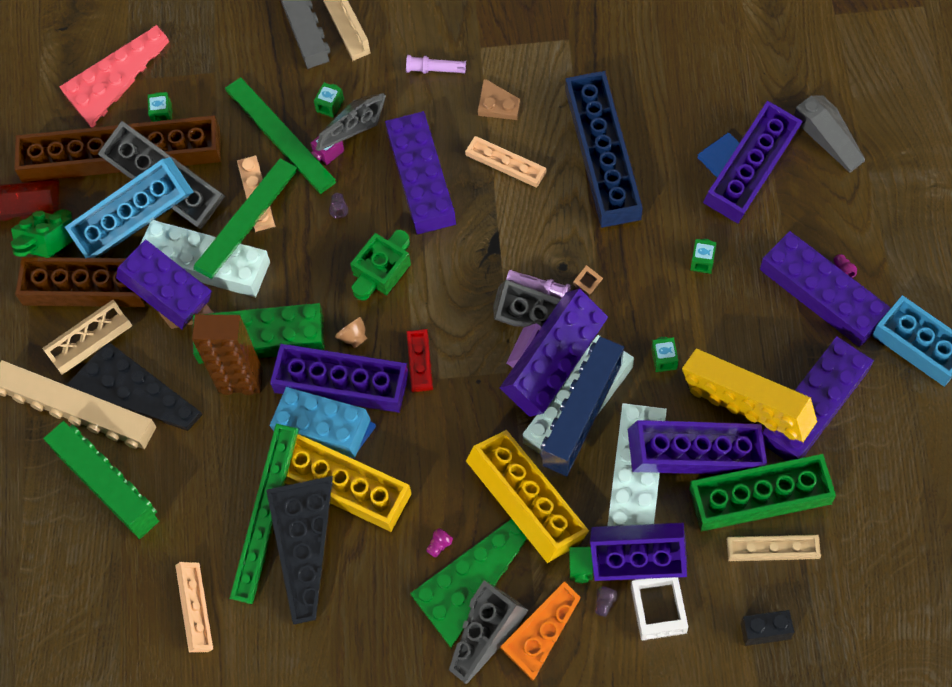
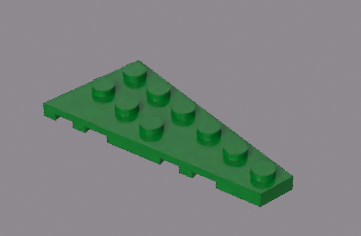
(449, 592)

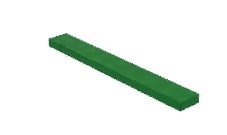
(280, 135)
(245, 219)
(261, 522)

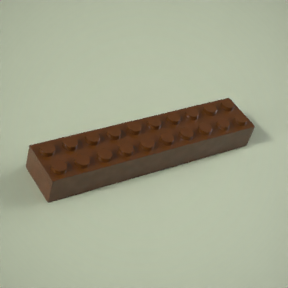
(76, 151)

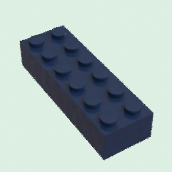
(582, 406)

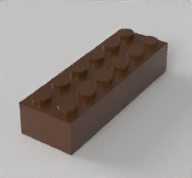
(73, 282)
(228, 353)

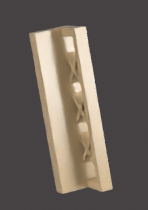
(348, 27)
(90, 340)

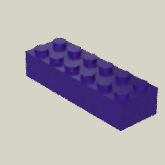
(752, 162)
(420, 173)
(824, 288)
(554, 352)
(341, 377)
(829, 387)
(695, 447)

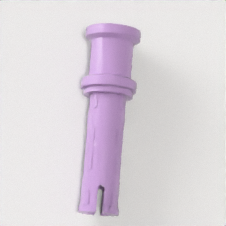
(425, 64)
(548, 287)

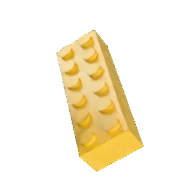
(750, 395)
(354, 485)
(527, 496)

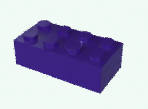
(163, 284)
(638, 551)

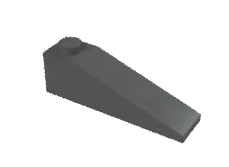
(354, 119)
(829, 130)
(522, 305)
(488, 626)

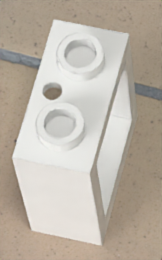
(664, 628)

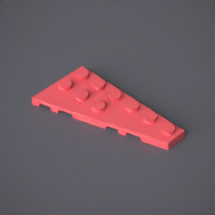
(110, 78)

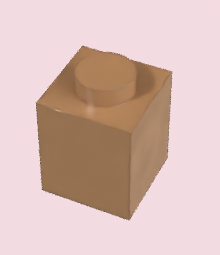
(587, 280)

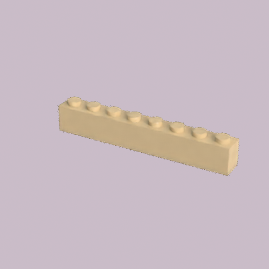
(75, 406)

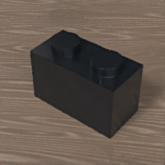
(767, 627)

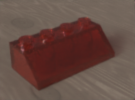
(28, 197)

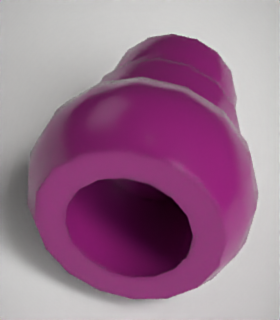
(845, 265)
(439, 542)

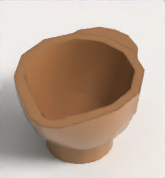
(353, 333)

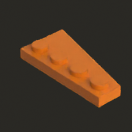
(537, 635)

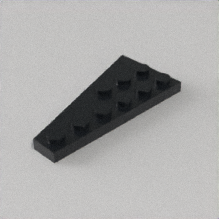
(125, 383)
(300, 529)

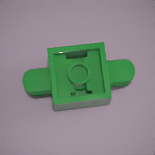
(42, 234)
(380, 264)

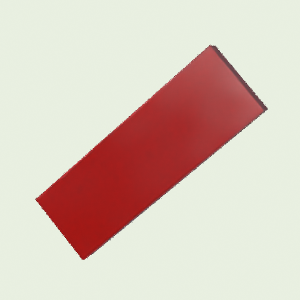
(419, 360)

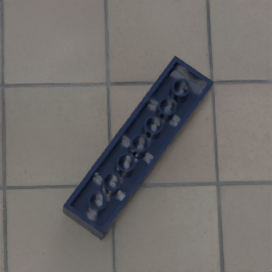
(603, 149)

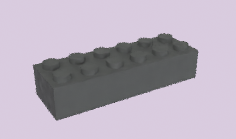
(135, 154)

